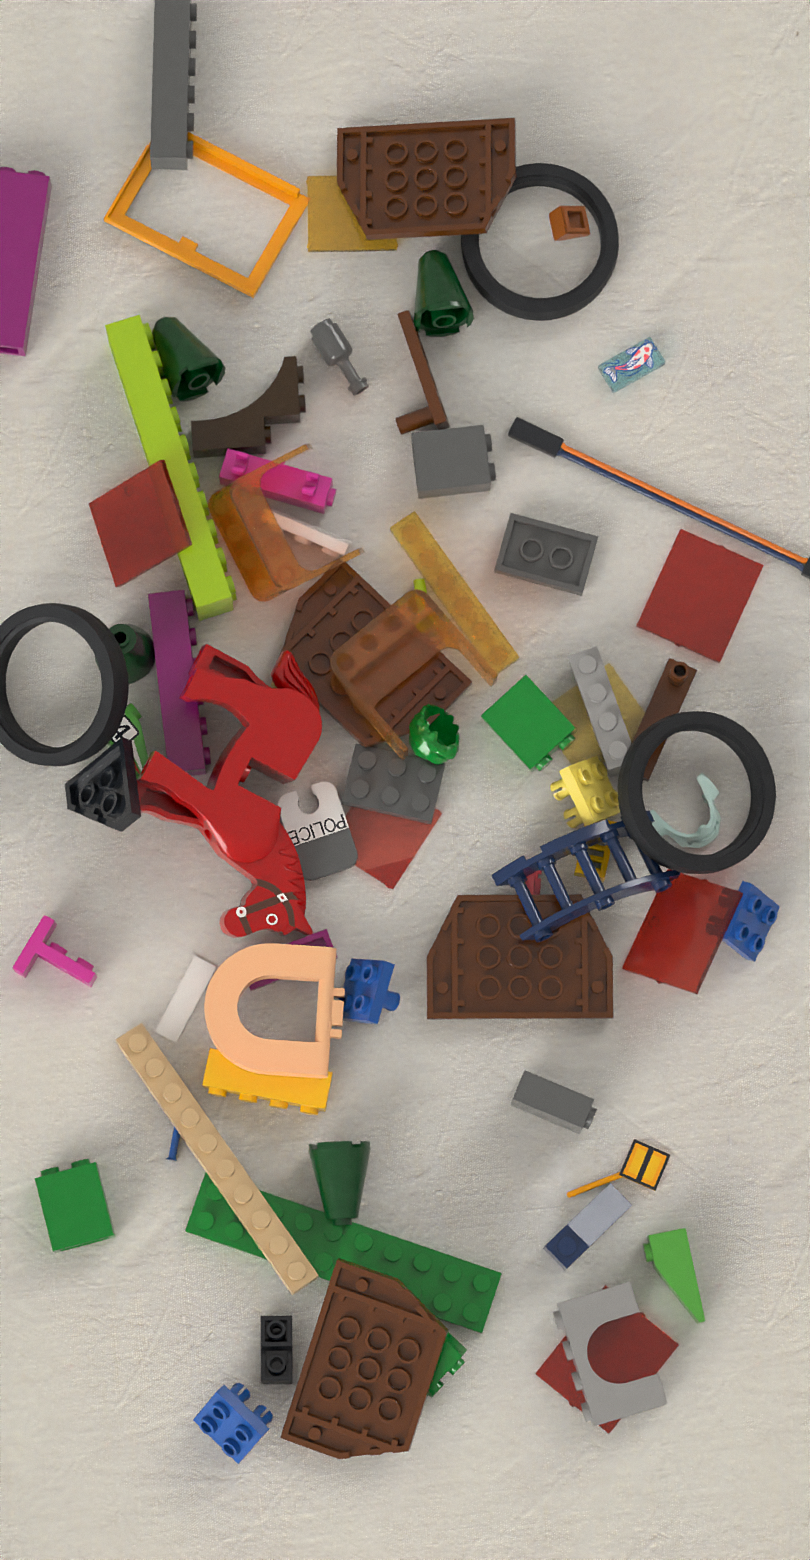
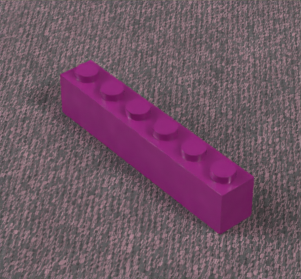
(173, 659)

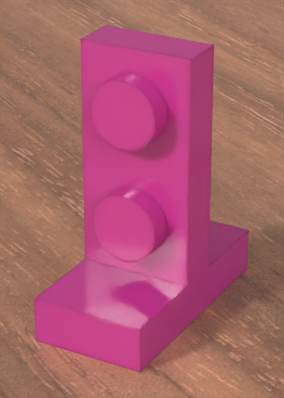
(52, 954)

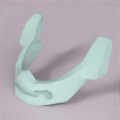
(705, 833)

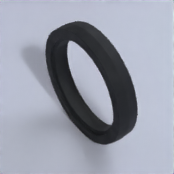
(568, 303)
(113, 678)
(761, 786)

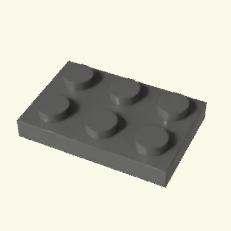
(546, 554)
(393, 786)

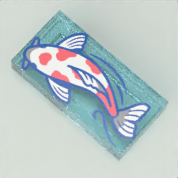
(631, 364)

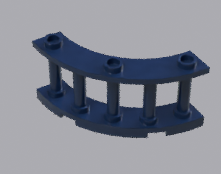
(577, 844)

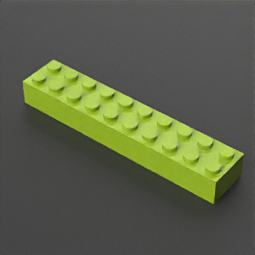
(159, 436)

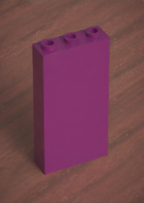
(22, 231)

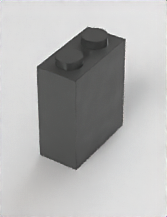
(452, 461)
(554, 1102)

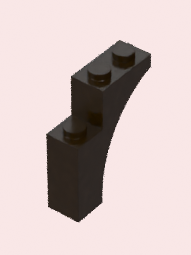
(246, 429)

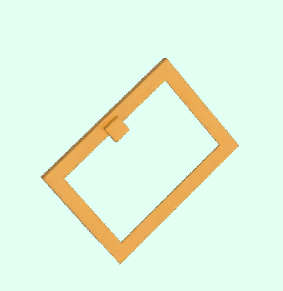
(186, 249)

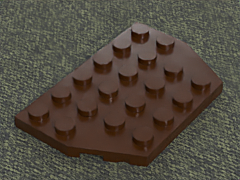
(426, 176)
(331, 615)
(489, 973)
(365, 1367)

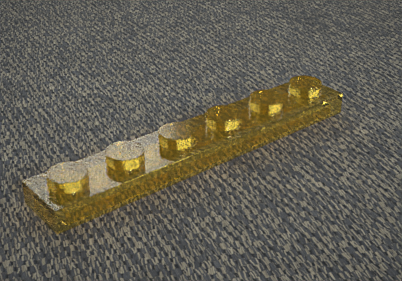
(454, 592)

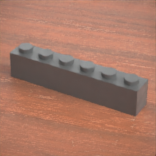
(172, 84)

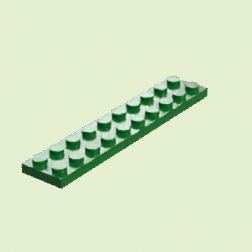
(444, 1284)

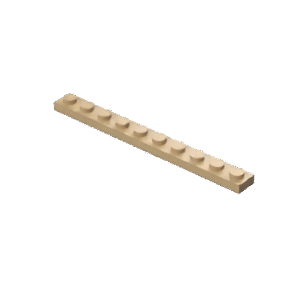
(217, 1159)

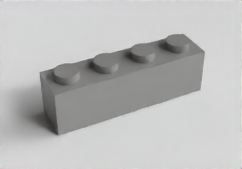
(601, 707)

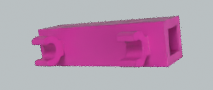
(282, 483)

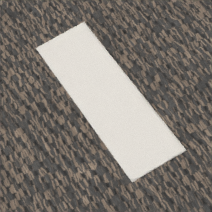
(185, 999)

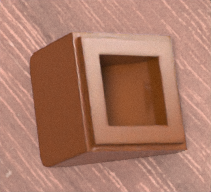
(569, 222)

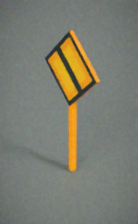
(642, 1165)

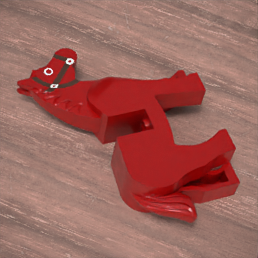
(240, 826)

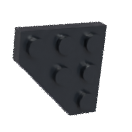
(107, 788)

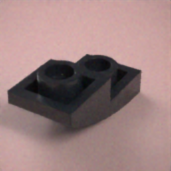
(276, 1350)

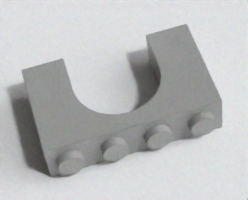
(604, 1399)

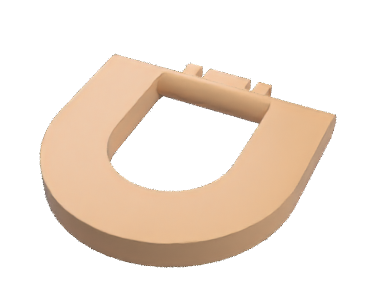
(272, 1055)

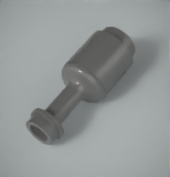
(336, 351)

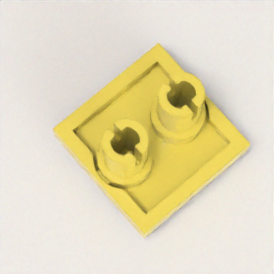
(589, 790)

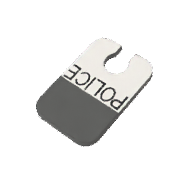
(319, 837)

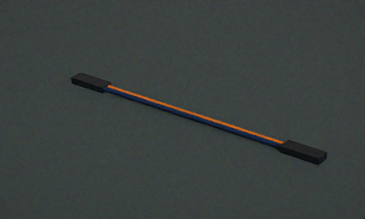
(551, 444)

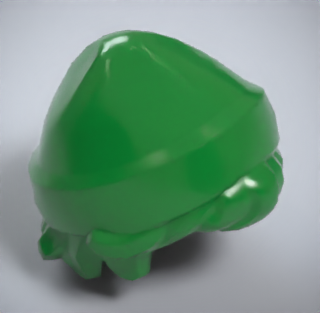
(434, 742)

